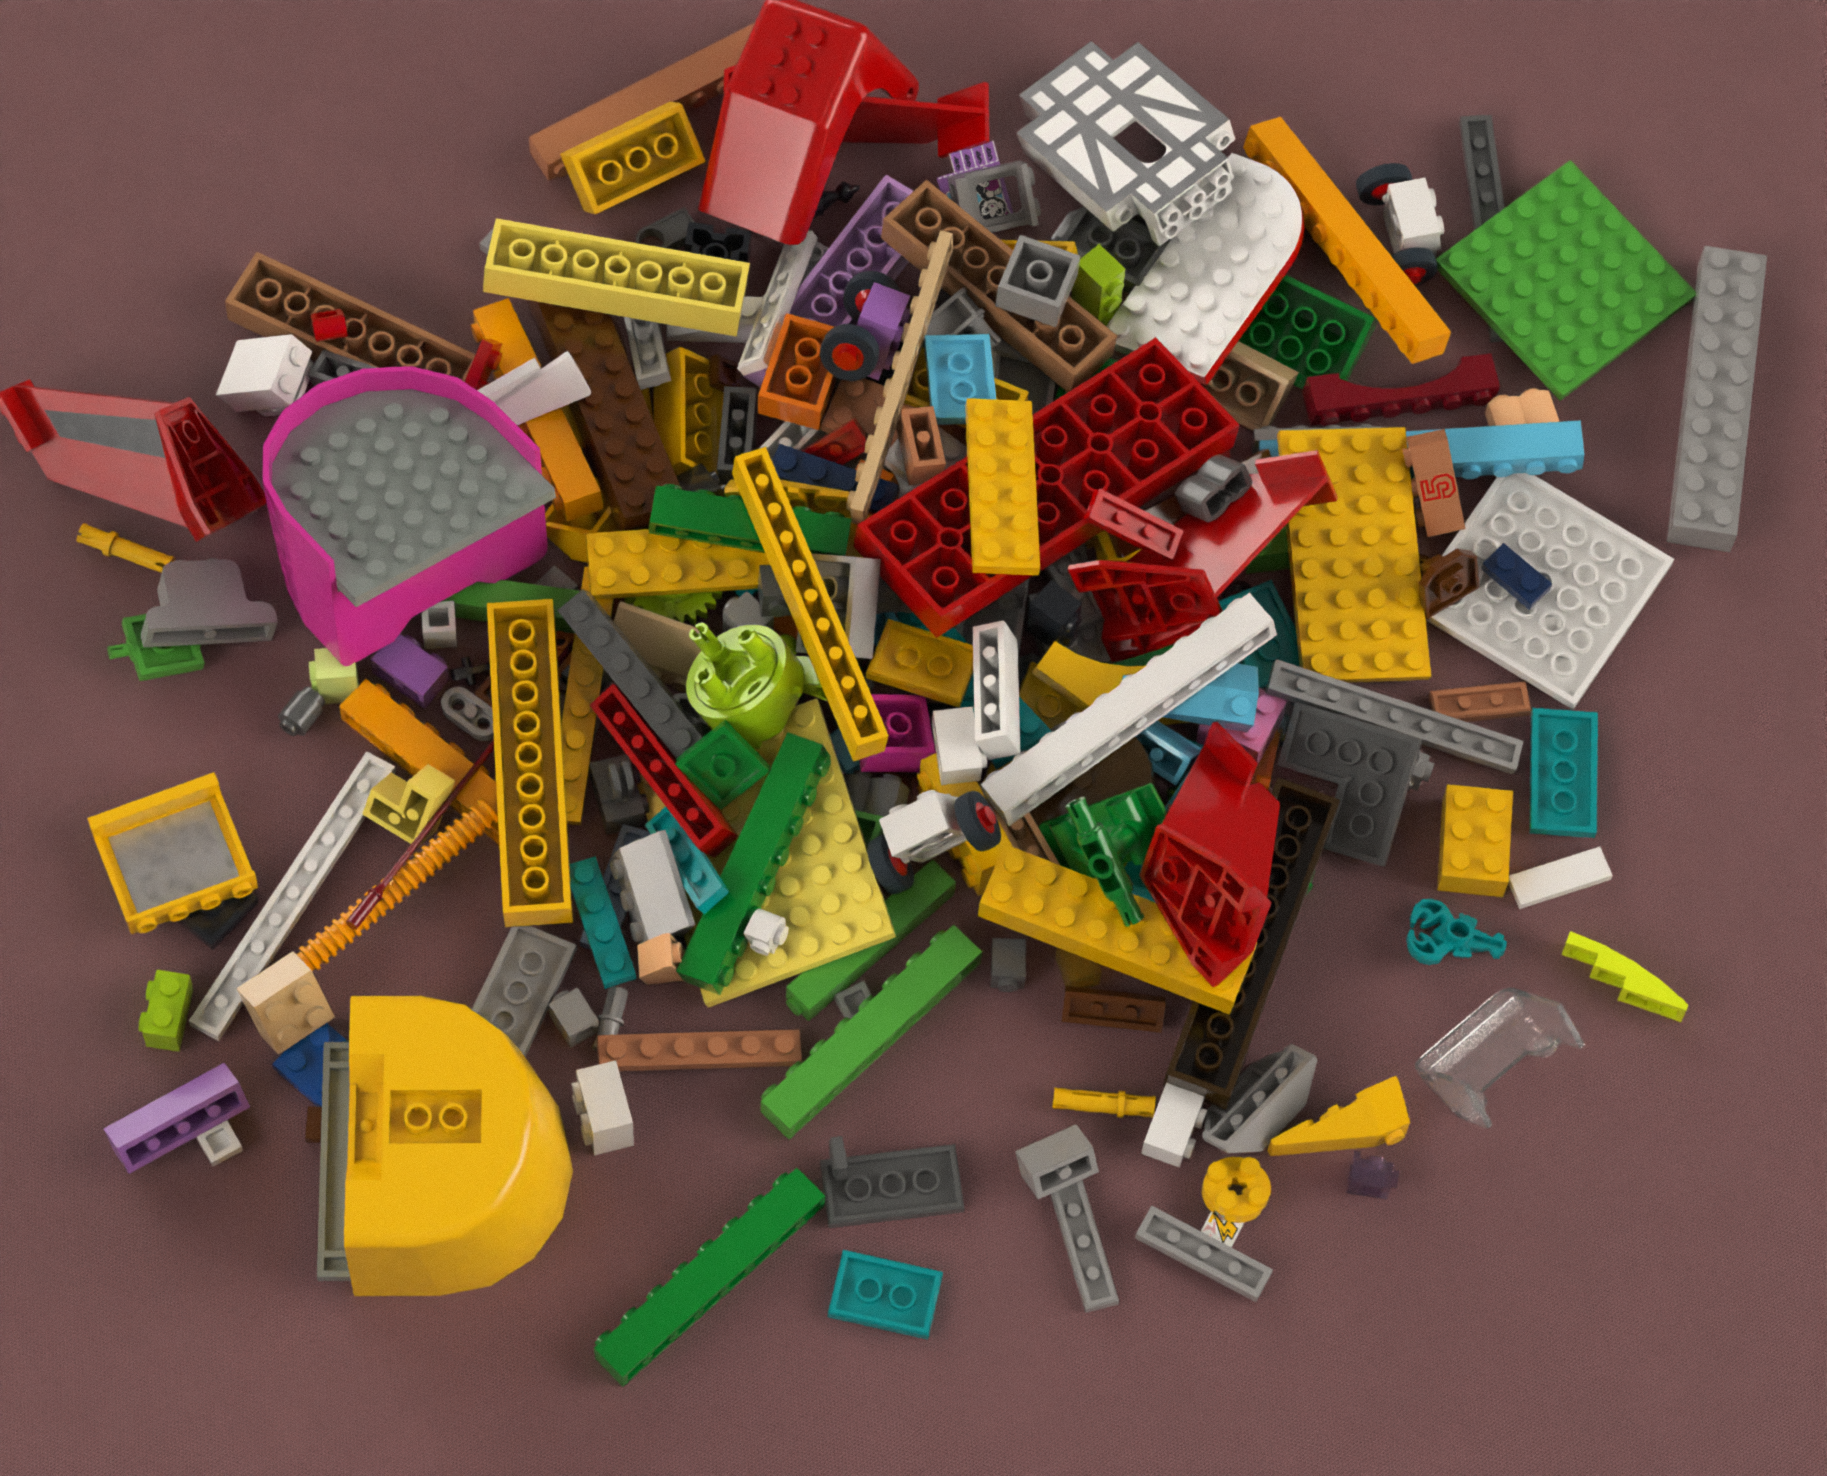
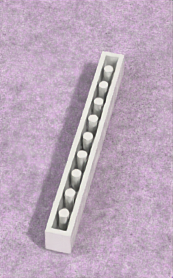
(1128, 708)

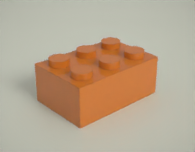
(796, 381)

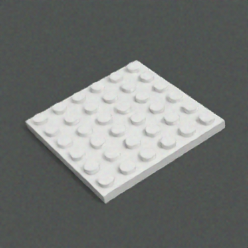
(1597, 588)

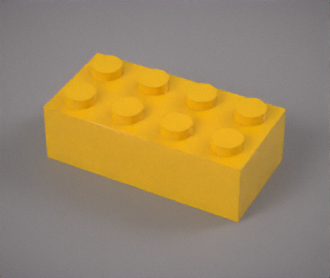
(632, 157)
(976, 864)

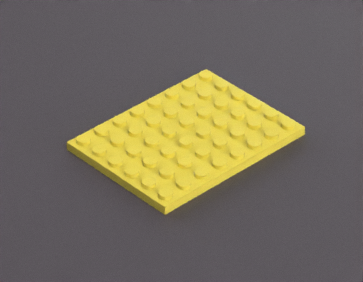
(822, 888)

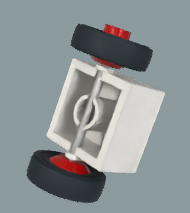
(1408, 217)
(926, 830)

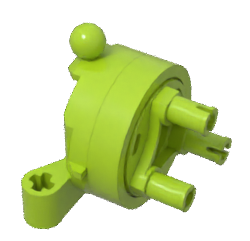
(749, 680)

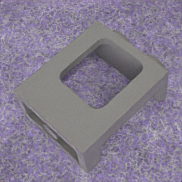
(964, 194)

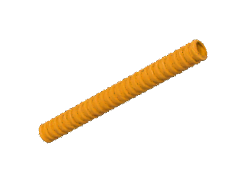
(406, 879)

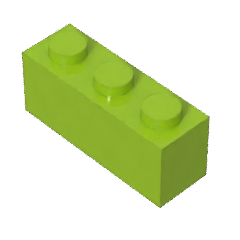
(1099, 284)

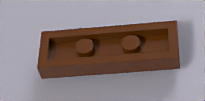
(1113, 1009)

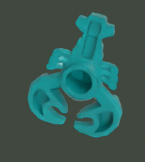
(1451, 936)

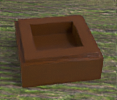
(723, 373)

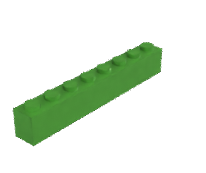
(870, 1031)

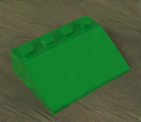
(1309, 331)

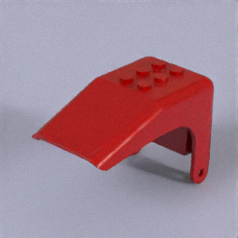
(790, 113)

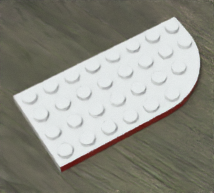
(1216, 272)

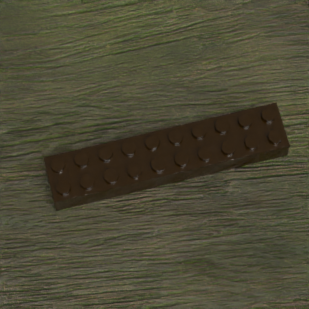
(1217, 1043)

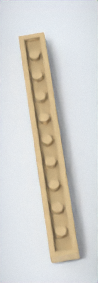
(897, 387)

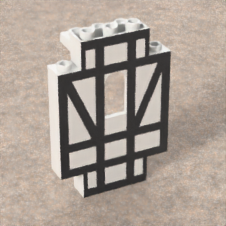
(1094, 99)

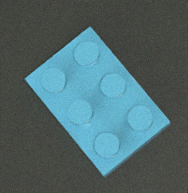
(958, 370)

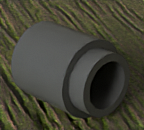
(301, 712)

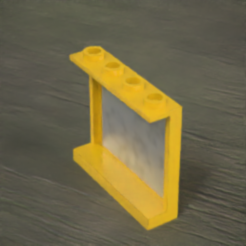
(172, 854)

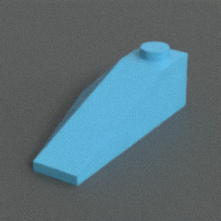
(1227, 699)

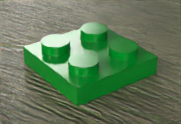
(722, 764)

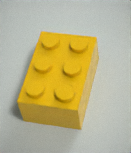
(1475, 840)

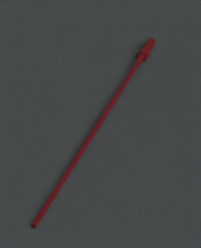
(375, 895)

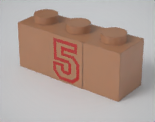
(1434, 483)

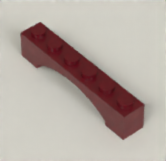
(1336, 400)

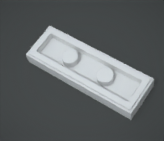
(1559, 877)

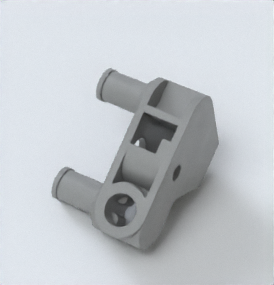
(959, 317)

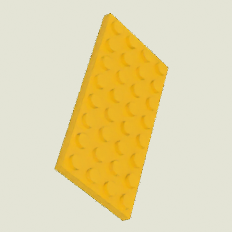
(1358, 560)

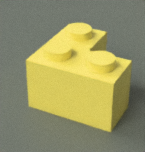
(409, 805)

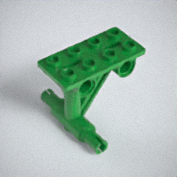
(1104, 837)

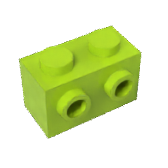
(167, 1010)

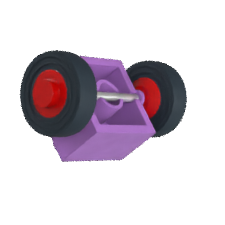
(868, 347)

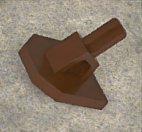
(1446, 579)

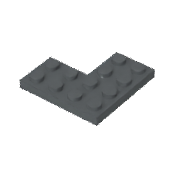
(1371, 772)

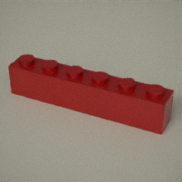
(656, 763)

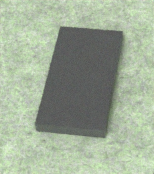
(894, 1186)

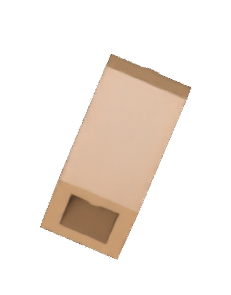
(660, 959)

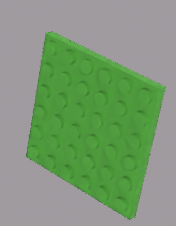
(1565, 280)

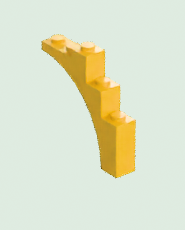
(1079, 677)

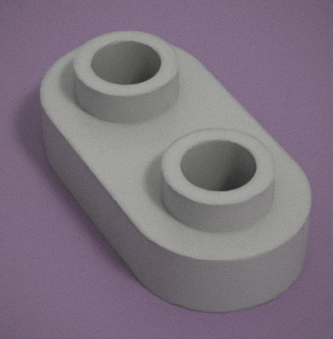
(471, 716)

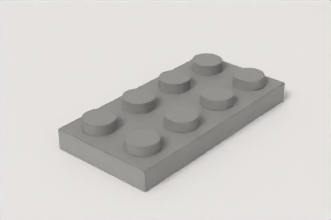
(524, 983)

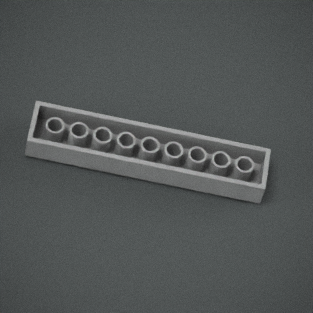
(1717, 399)

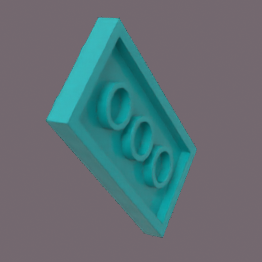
(1563, 773)

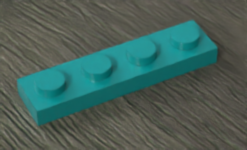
(694, 867)
(600, 923)

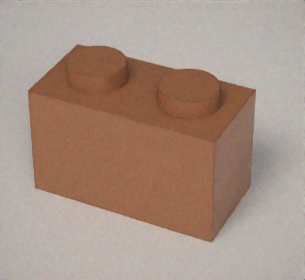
(920, 444)

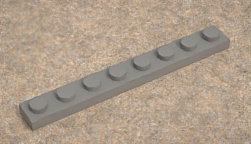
(1358, 703)

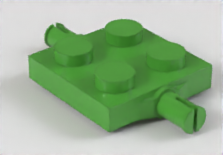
(155, 661)

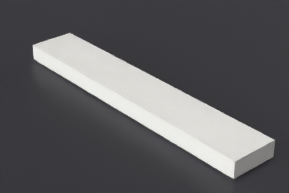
(776, 304)

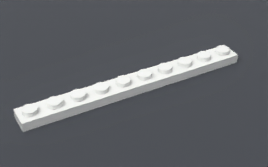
(290, 897)

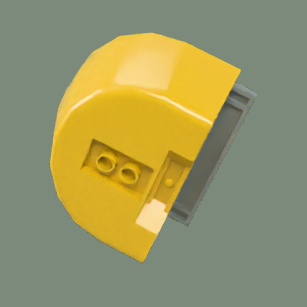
(433, 1152)

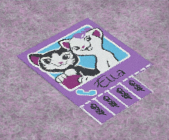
(991, 194)

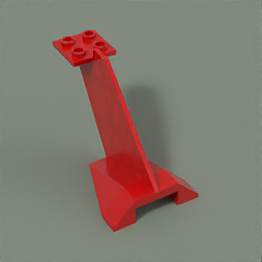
(956, 120)
(1160, 601)
(1215, 858)

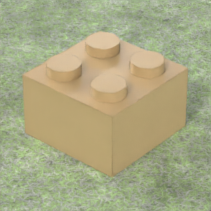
(285, 1002)

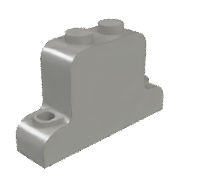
(205, 606)

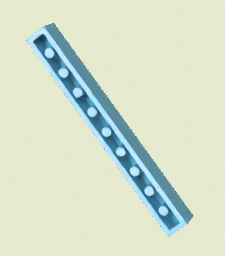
(1506, 449)

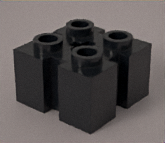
(732, 245)

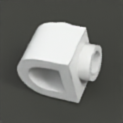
(766, 932)

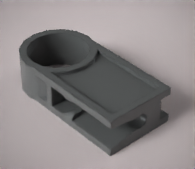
(670, 229)

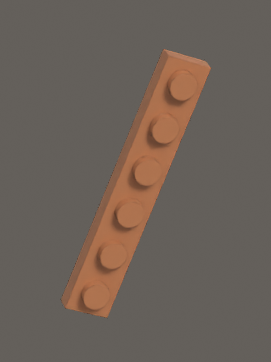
(700, 1050)

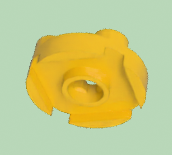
(1237, 1171)

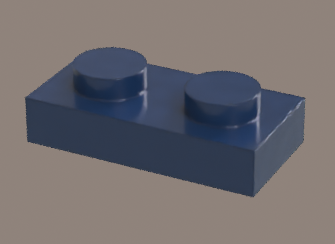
(1516, 576)

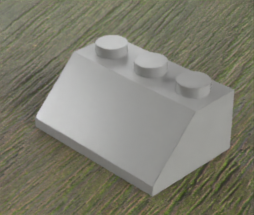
(854, 594)
(652, 888)

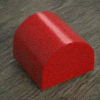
(329, 325)

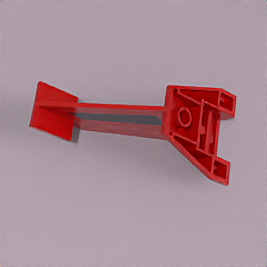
(135, 454)

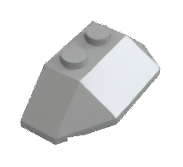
(1262, 1102)

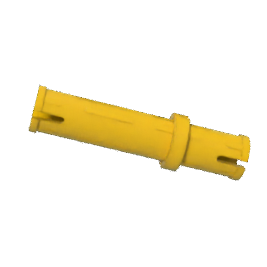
(112, 544)
(1103, 1102)

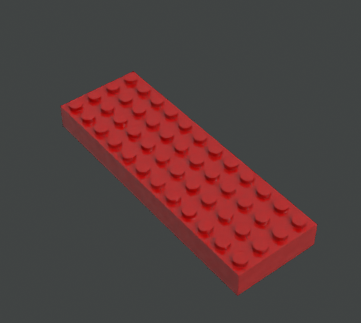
(1120, 431)

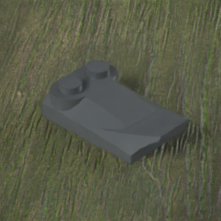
(1128, 244)

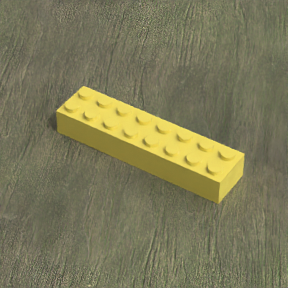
(615, 277)

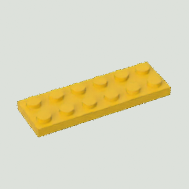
(1002, 487)

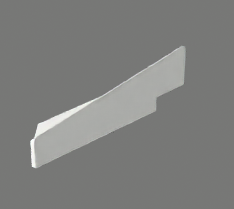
(537, 390)

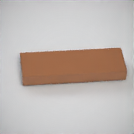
(1482, 702)

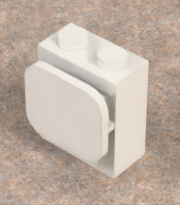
(266, 374)

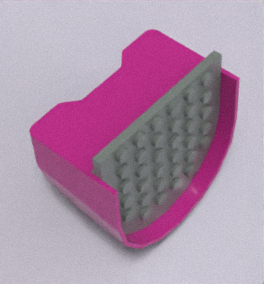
(395, 499)

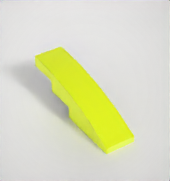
(1636, 983)

